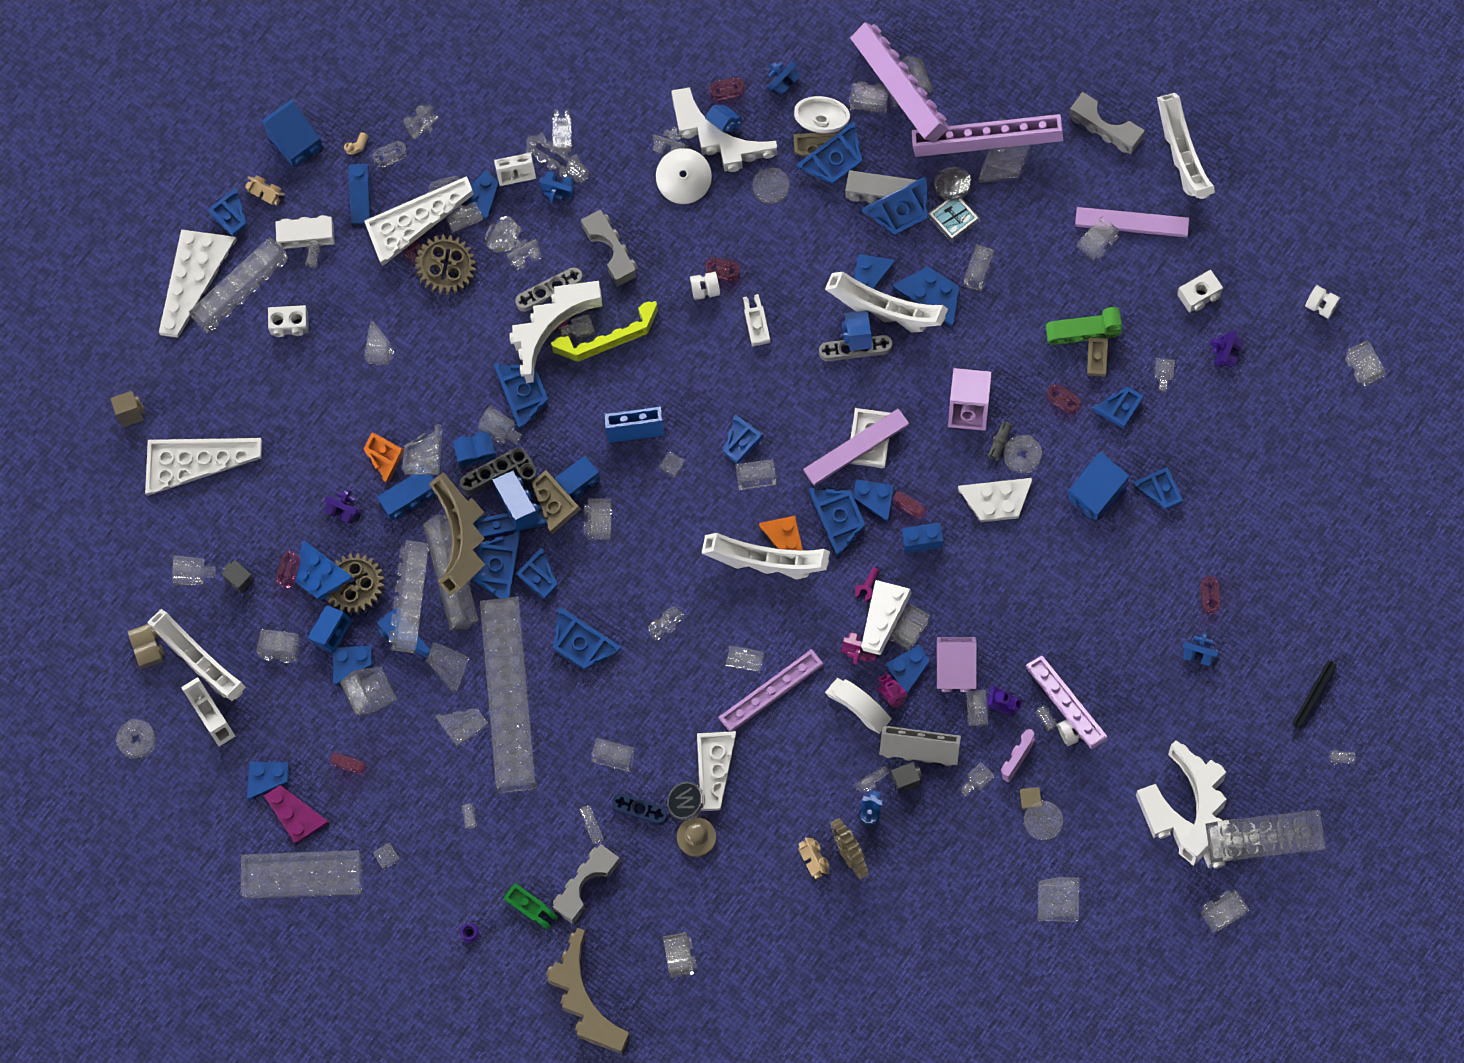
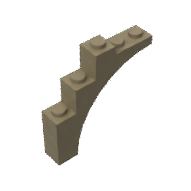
(465, 537)
(567, 976)

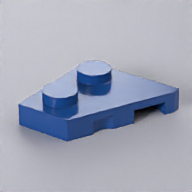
(871, 269)
(741, 440)
(1160, 488)
(874, 497)

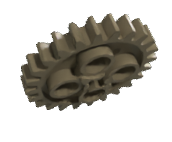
(428, 261)
(364, 596)
(849, 848)

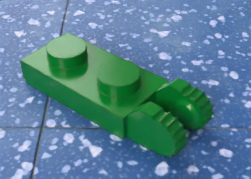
(528, 905)

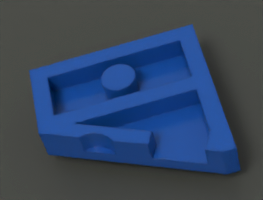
(484, 192)
(229, 213)
(1120, 406)
(538, 575)
(350, 659)
(908, 667)
(266, 777)

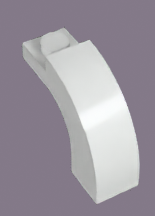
(860, 703)
(208, 711)

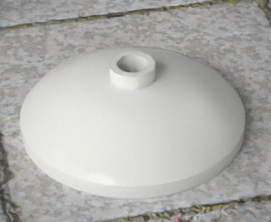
(821, 114)
(688, 188)

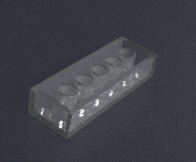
(1265, 836)
(301, 874)

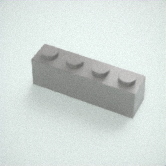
(872, 186)
(920, 745)

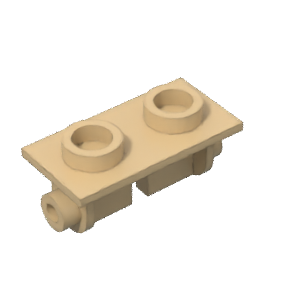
(271, 192)
(818, 864)

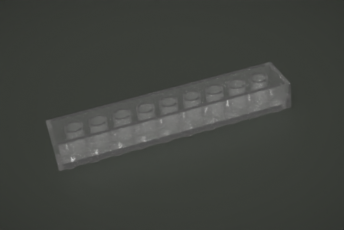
(508, 695)

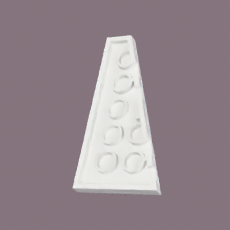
(406, 223)
(193, 271)
(186, 460)

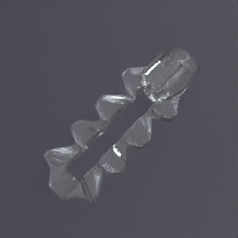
(573, 168)

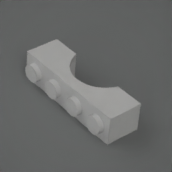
(1124, 136)
(598, 229)
(601, 863)

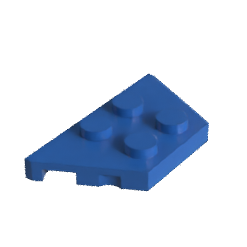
(834, 157)
(901, 207)
(930, 289)
(523, 397)
(838, 515)
(499, 563)
(318, 573)
(581, 642)

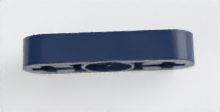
(654, 809)

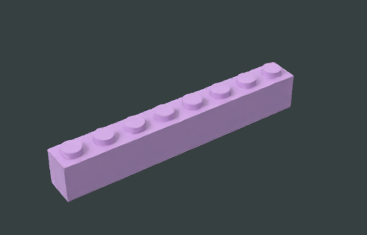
(900, 82)
(991, 135)

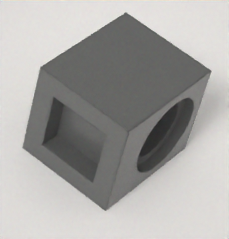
(237, 576)
(906, 777)

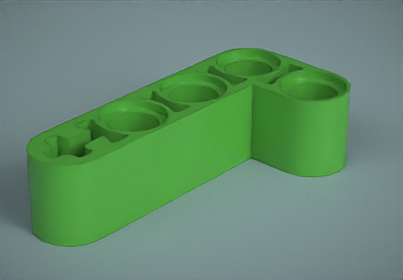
(1081, 329)

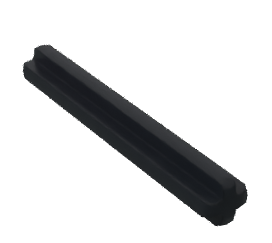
(1314, 694)

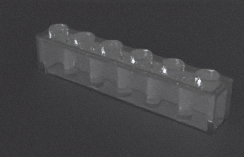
(238, 285)
(409, 596)
(460, 605)

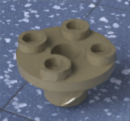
(696, 837)

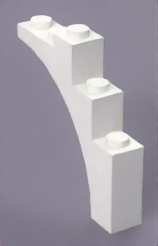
(711, 139)
(1184, 156)
(860, 297)
(546, 318)
(764, 559)
(195, 656)
(1209, 802)
(1164, 819)

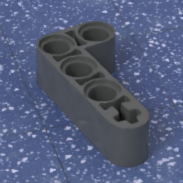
(491, 468)

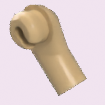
(357, 146)

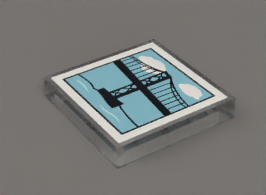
(953, 218)

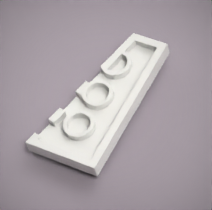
(884, 612)
(714, 762)

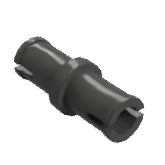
(1000, 440)

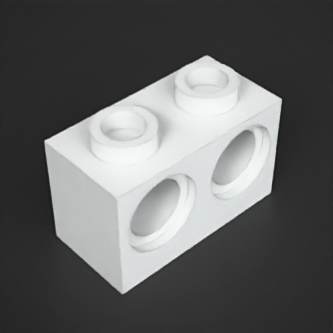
(515, 169)
(288, 316)

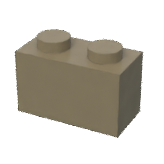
(128, 408)

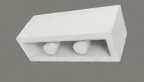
(305, 231)

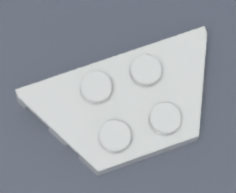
(996, 499)

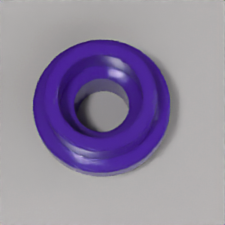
(469, 926)

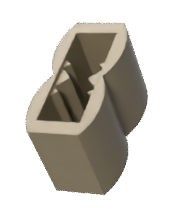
(145, 646)

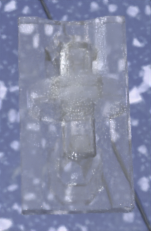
(421, 122)
(661, 142)
(464, 216)
(522, 250)
(745, 658)
(977, 708)

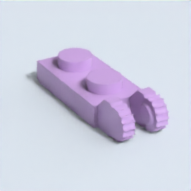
(1018, 755)

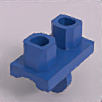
(778, 83)
(555, 189)
(1208, 653)
(871, 808)

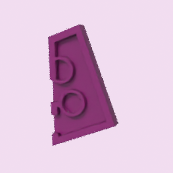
(294, 814)

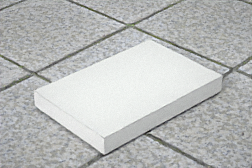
(862, 420)

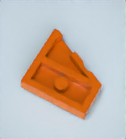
(384, 455)
(783, 533)

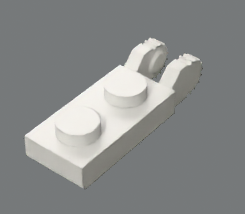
(756, 322)

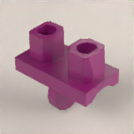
(853, 649)
(891, 691)

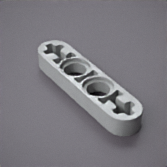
(547, 287)
(856, 353)

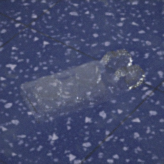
(562, 131)

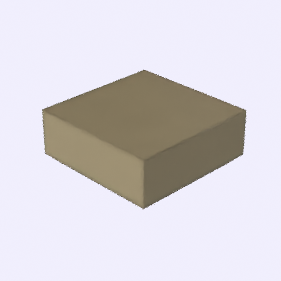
(1029, 796)

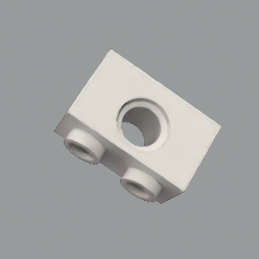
(1206, 282)

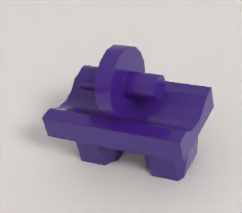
(1223, 346)
(349, 510)
(1003, 701)

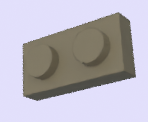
(1097, 357)

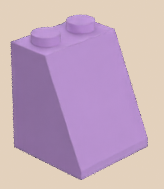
(969, 399)
(956, 663)

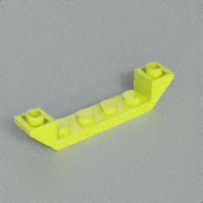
(564, 347)

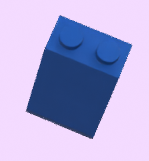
(292, 133)
(1098, 486)

